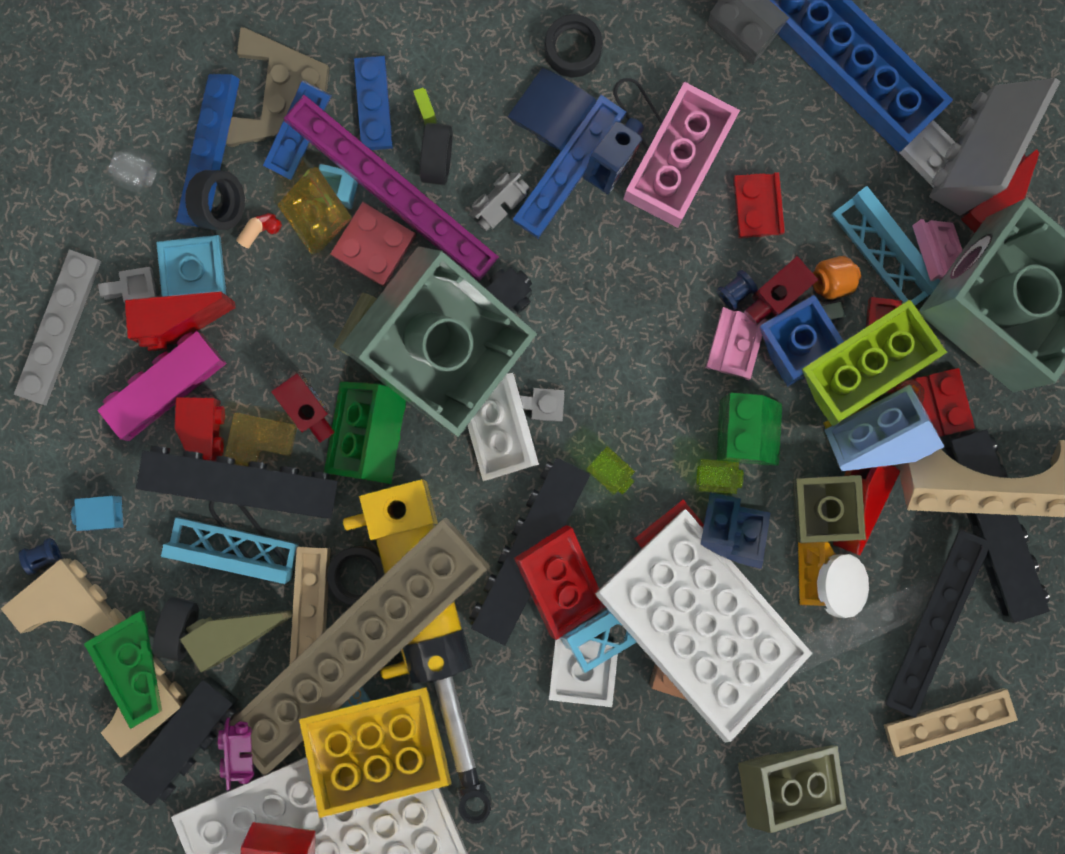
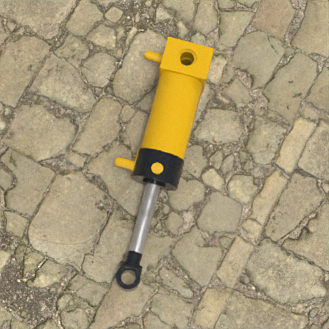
(442, 646)

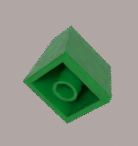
(749, 429)

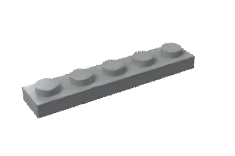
(57, 327)

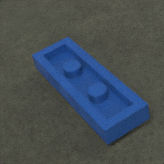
(373, 102)
(290, 145)

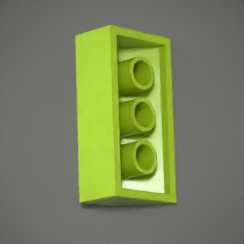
(872, 362)

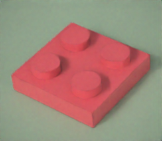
(373, 244)

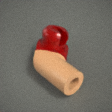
(255, 226)

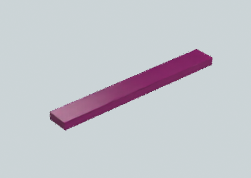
(390, 188)

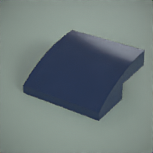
(552, 109)
(735, 530)

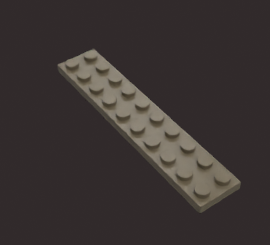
(361, 641)

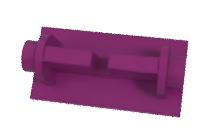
(236, 765)

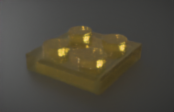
(314, 210)

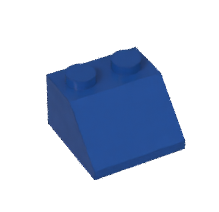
(799, 338)

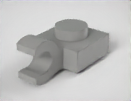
(132, 285)
(545, 404)

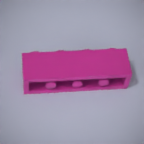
(156, 390)

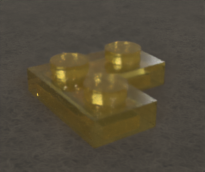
(253, 434)

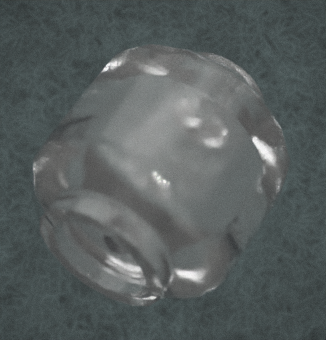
(132, 170)

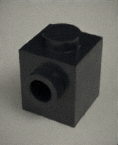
(511, 289)

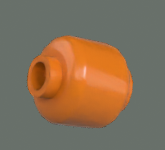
(836, 277)

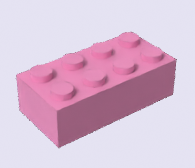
(681, 154)

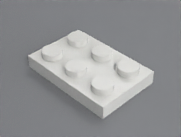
(502, 433)

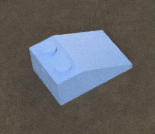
(885, 433)

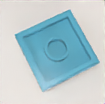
(191, 266)

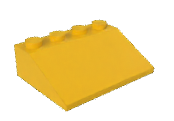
(374, 752)

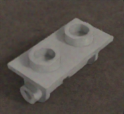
(506, 191)

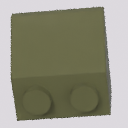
(829, 509)

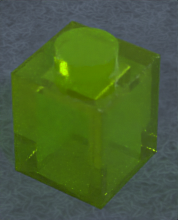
(611, 472)
(718, 476)

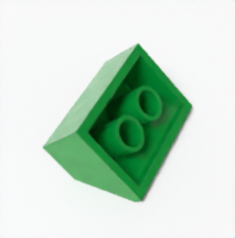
(366, 432)

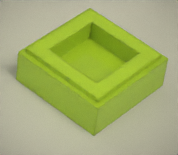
(425, 106)

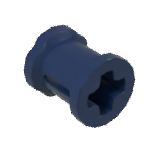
(737, 290)
(39, 556)

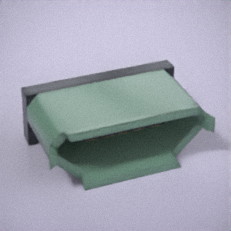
(833, 309)

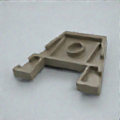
(284, 75)

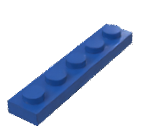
(210, 134)
(567, 168)

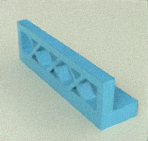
(893, 238)
(229, 562)
(591, 629)

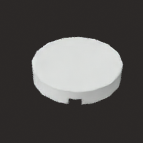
(843, 585)

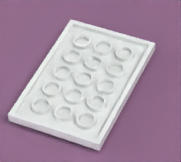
(704, 626)

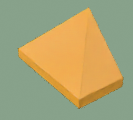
(811, 558)

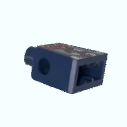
(614, 155)

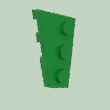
(128, 668)

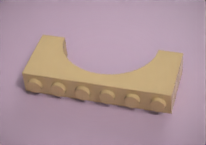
(947, 486)
(69, 597)

